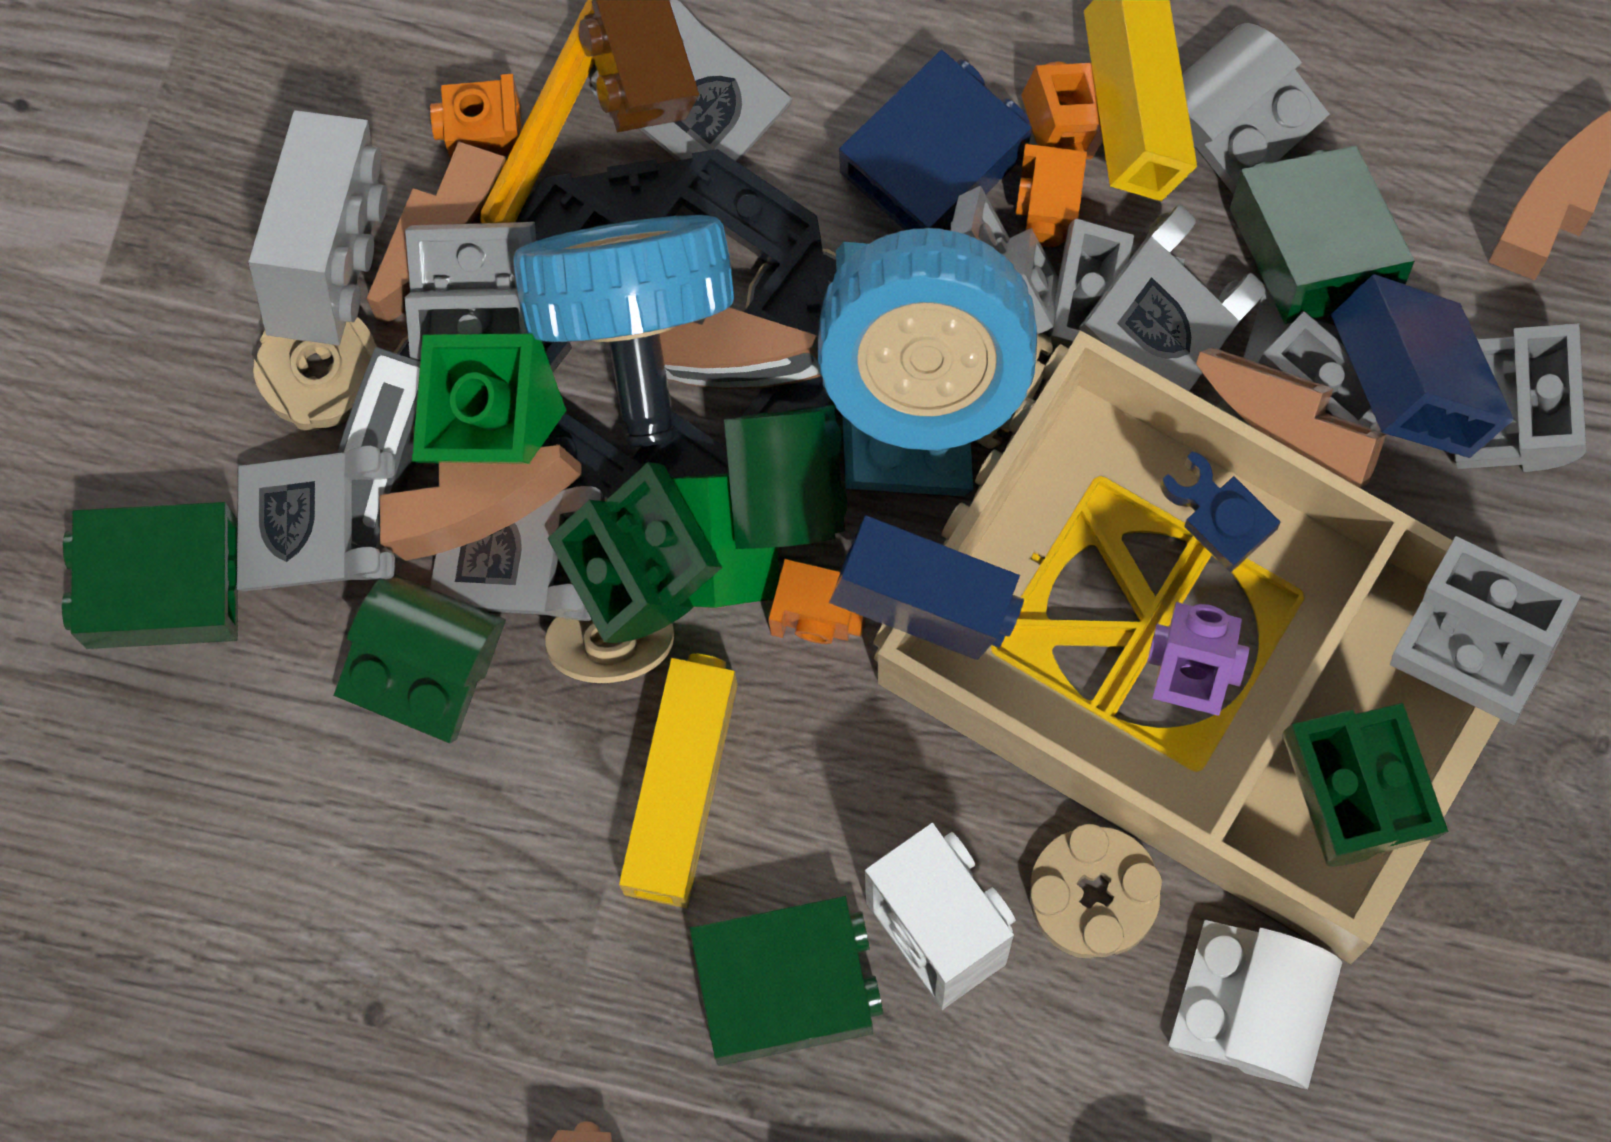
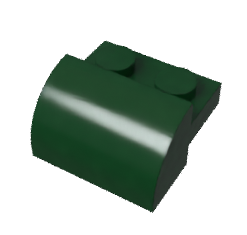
(785, 477)
(635, 556)
(418, 656)
(1364, 783)

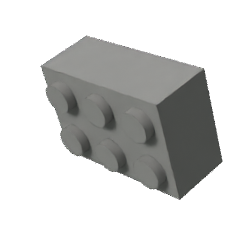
(318, 228)

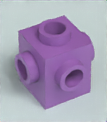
(1197, 657)

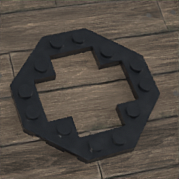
(751, 215)

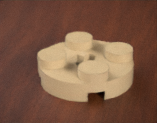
(313, 401)
(1132, 884)

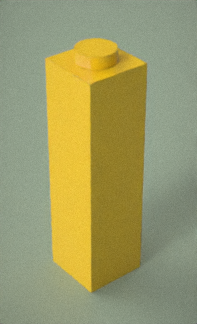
(1140, 95)
(679, 781)

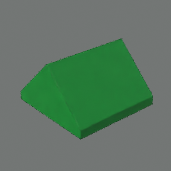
(484, 399)
(745, 573)

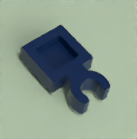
(1225, 519)

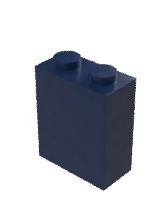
(935, 144)
(1421, 367)
(927, 589)

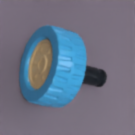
(625, 290)
(927, 339)

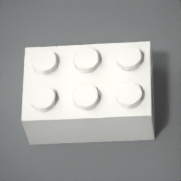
(940, 914)

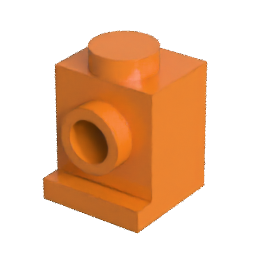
(1064, 107)
(498, 118)
(1050, 191)
(804, 605)

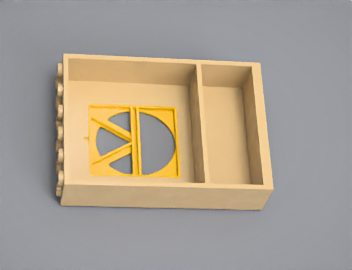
(1328, 614)

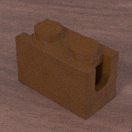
(639, 62)

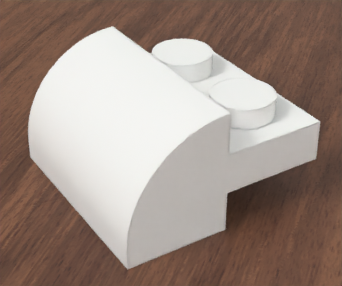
(1256, 1002)

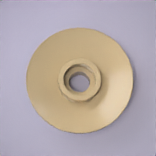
(583, 655)

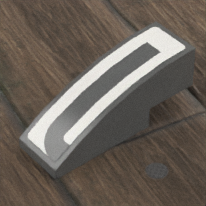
(386, 420)

